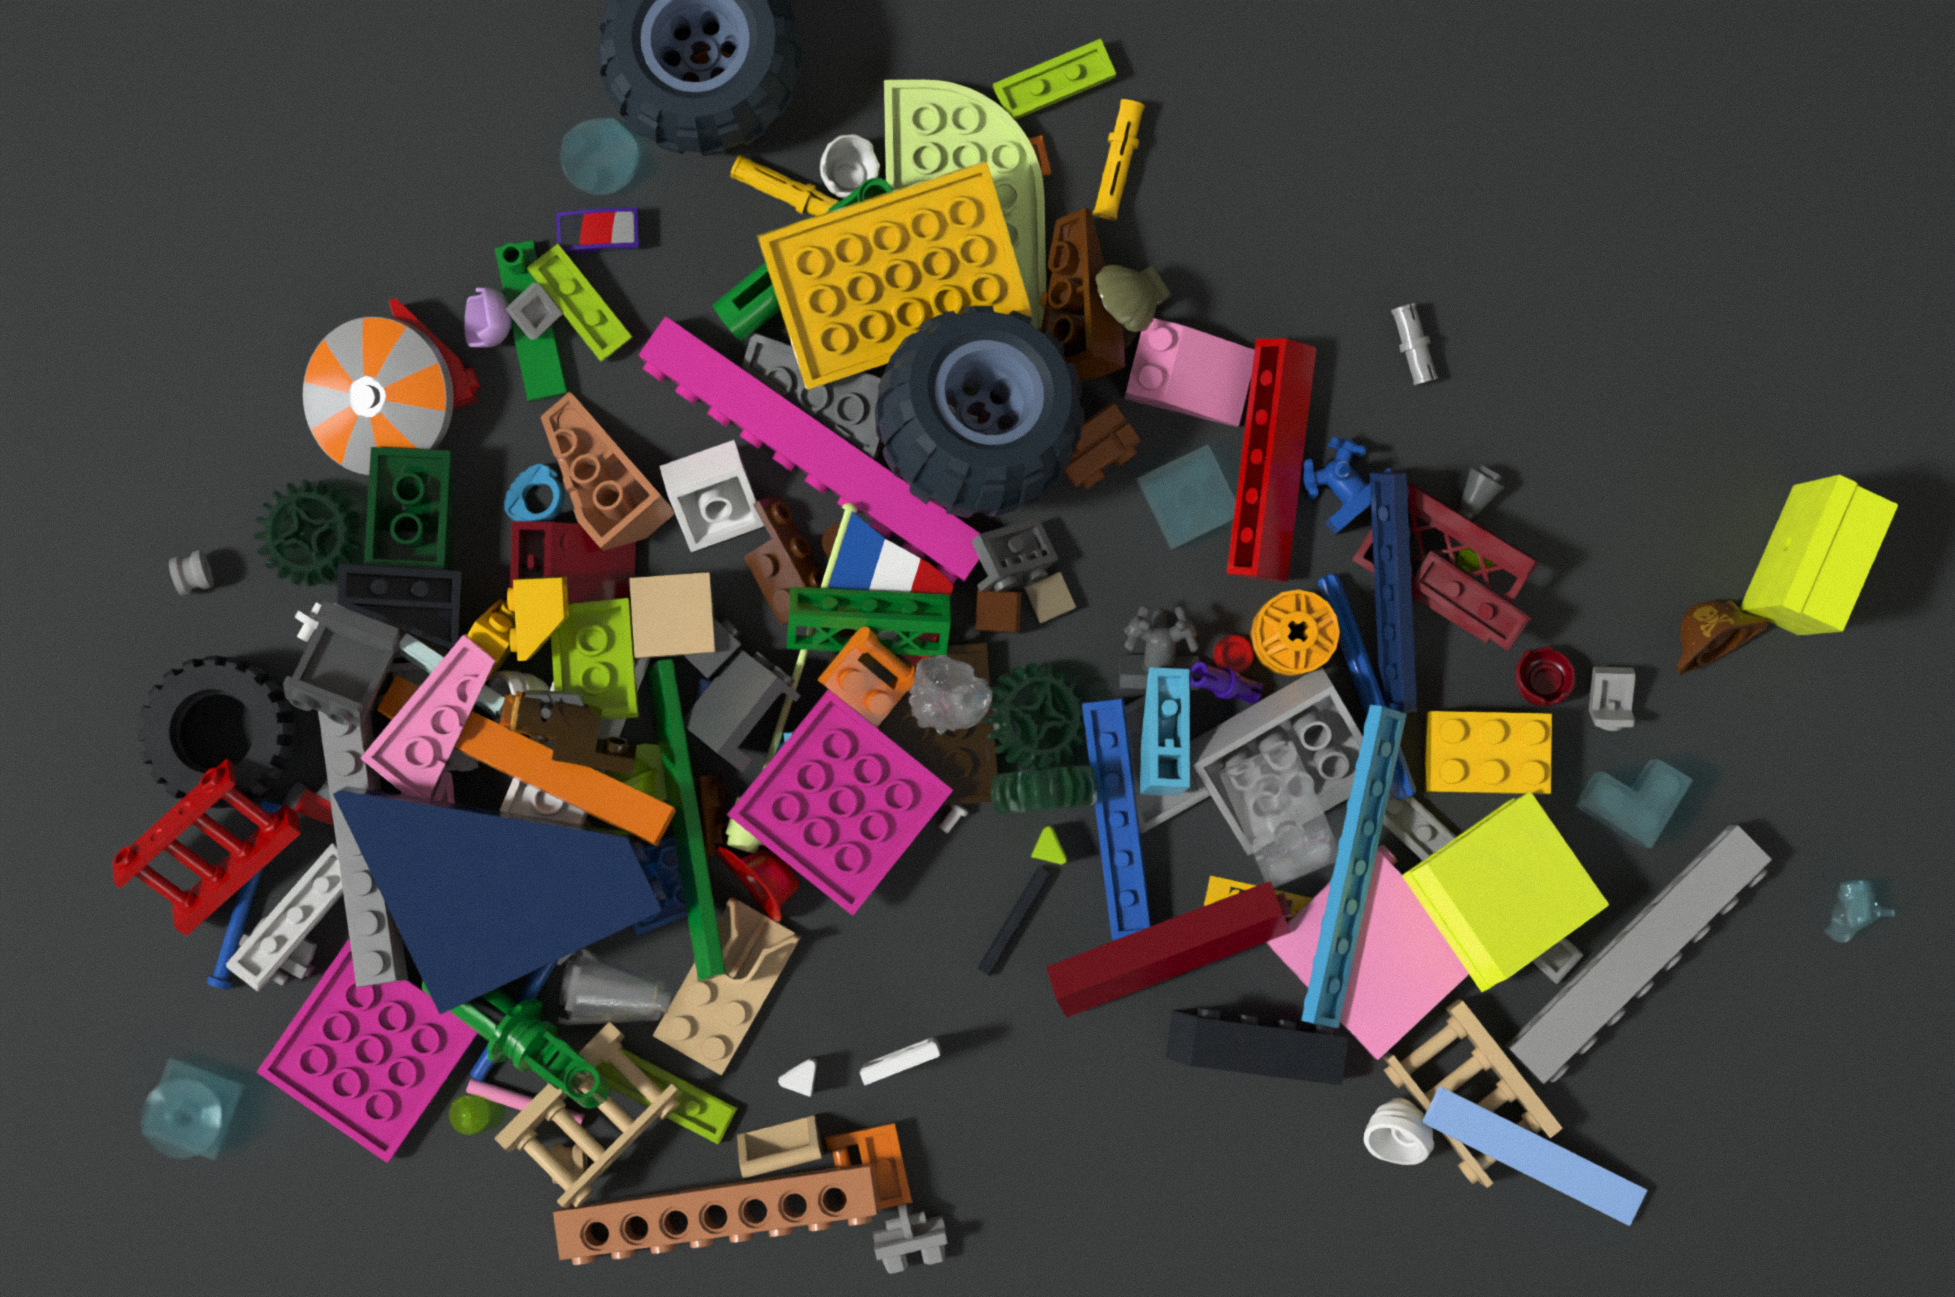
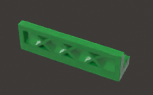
(879, 610)

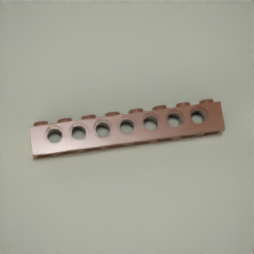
(575, 1224)

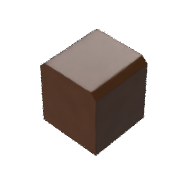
(998, 612)

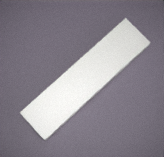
(289, 921)

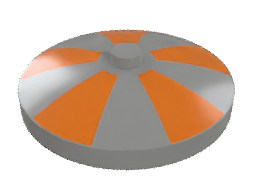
(376, 388)

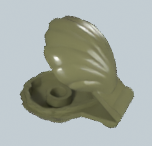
(1131, 297)

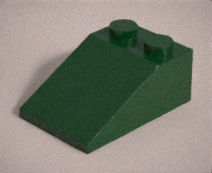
(410, 509)

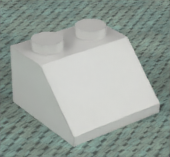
(711, 495)

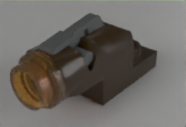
(571, 724)

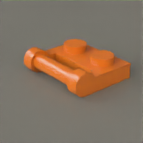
(860, 686)
(882, 1147)

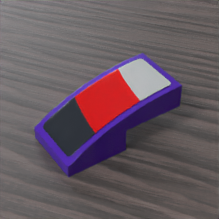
(597, 230)

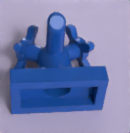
(1342, 480)

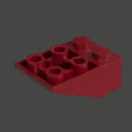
(570, 552)

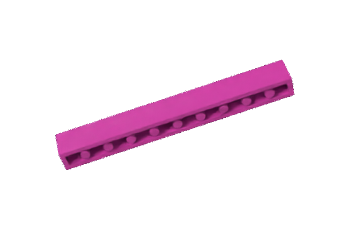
(810, 447)

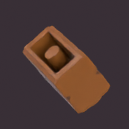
(1103, 440)

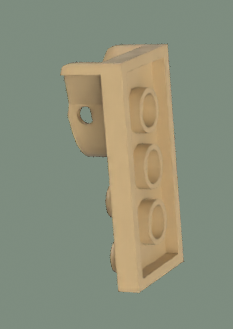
(715, 1014)

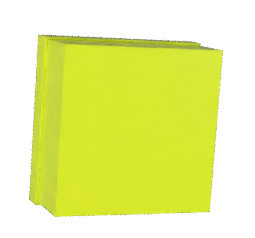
(1819, 556)
(1505, 890)

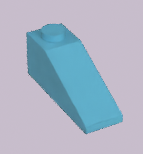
(1166, 733)

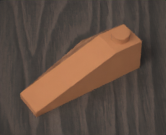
(605, 486)

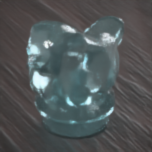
(1854, 910)

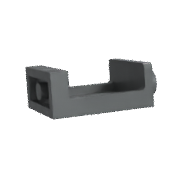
(343, 665)
(736, 704)

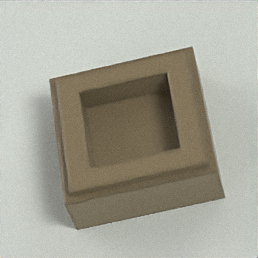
(1050, 597)

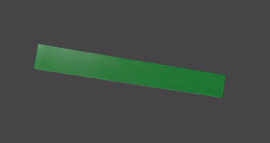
(685, 820)

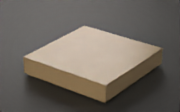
(672, 615)

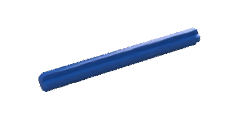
(1362, 671)

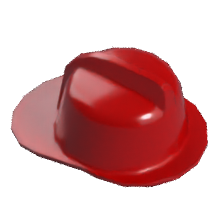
(765, 877)

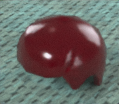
(1544, 676)

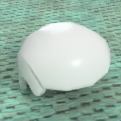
(848, 164)

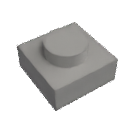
(533, 311)

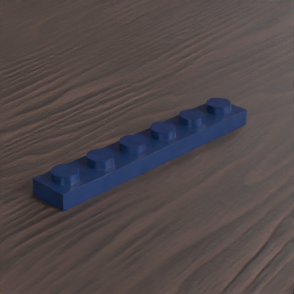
(1393, 590)

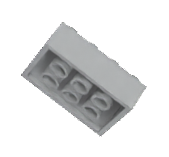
(1301, 712)

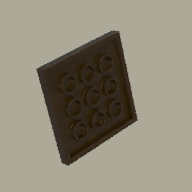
(958, 757)

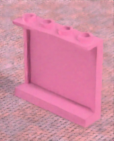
(1398, 962)

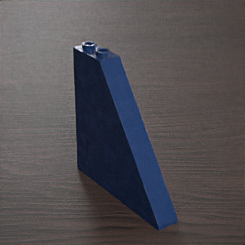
(495, 889)

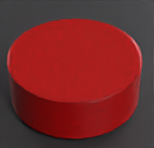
(1234, 653)

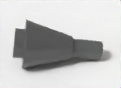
(1479, 491)

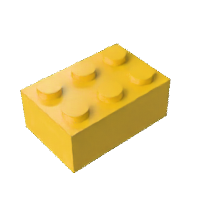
(1487, 752)

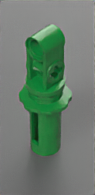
(754, 299)
(533, 1045)

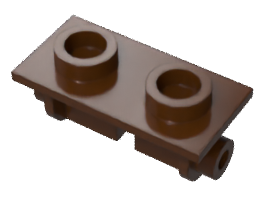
(710, 801)

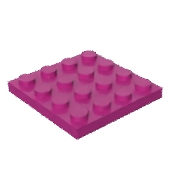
(840, 802)
(367, 1056)

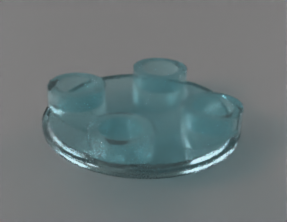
(599, 156)

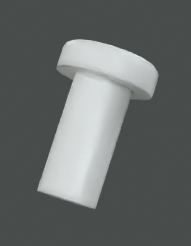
(953, 816)

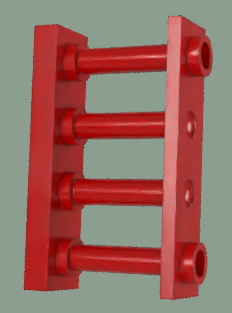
(217, 880)

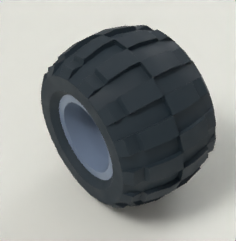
(710, 112)
(969, 463)

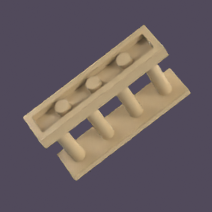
(1485, 1056)
(550, 1106)

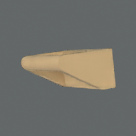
(779, 1146)

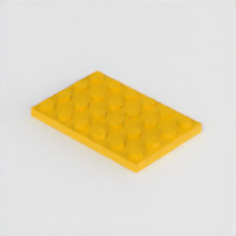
(886, 266)

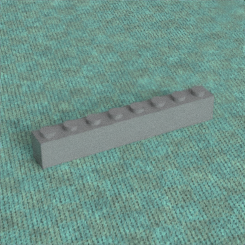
(373, 939)
(1638, 953)

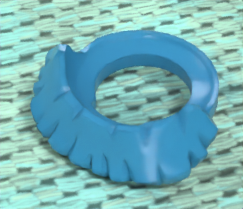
(538, 475)

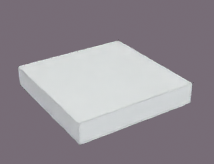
(900, 1060)

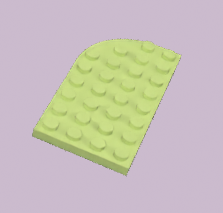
(947, 127)

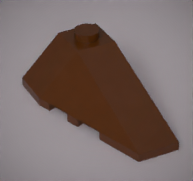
(1073, 305)

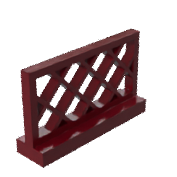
(1472, 536)

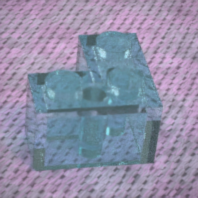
(1638, 811)

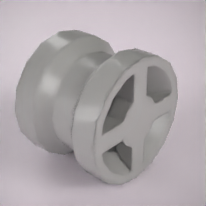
(191, 572)

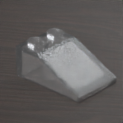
(1280, 814)

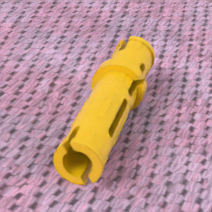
(1130, 116)
(775, 184)

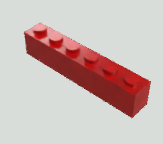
(1271, 460)

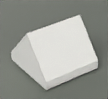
(800, 1078)

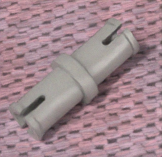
(1414, 344)

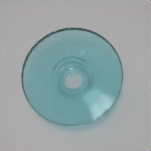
(162, 1122)

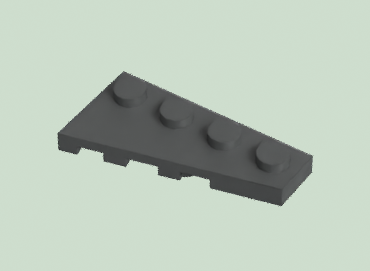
(841, 405)

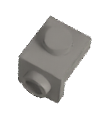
(1612, 697)

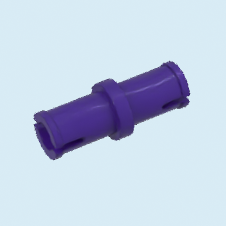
(1226, 683)

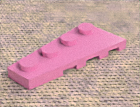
(425, 730)

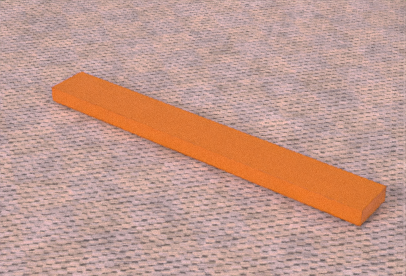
(534, 765)

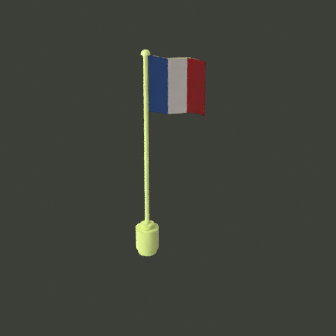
(857, 562)

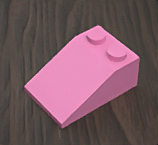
(1190, 373)

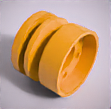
(1271, 632)

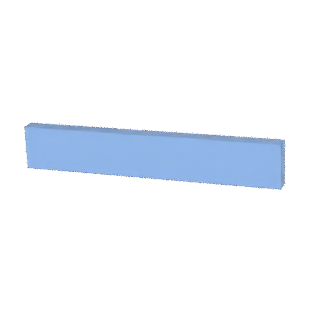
(1534, 1156)

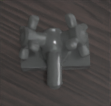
(1159, 647)

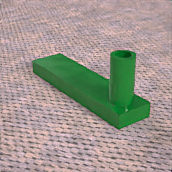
(539, 357)

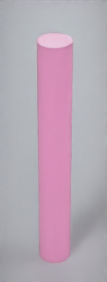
(508, 1097)

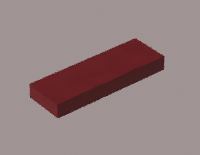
(1470, 600)

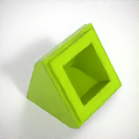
(1049, 847)

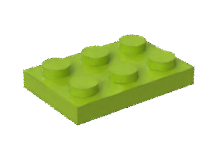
(597, 657)

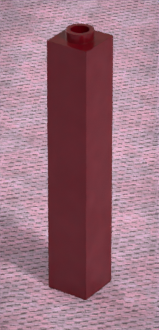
(1169, 948)

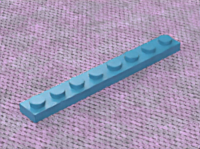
(1353, 866)

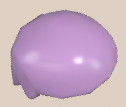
(486, 318)

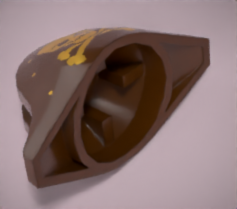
(1713, 631)

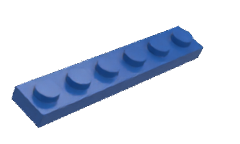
(1117, 817)

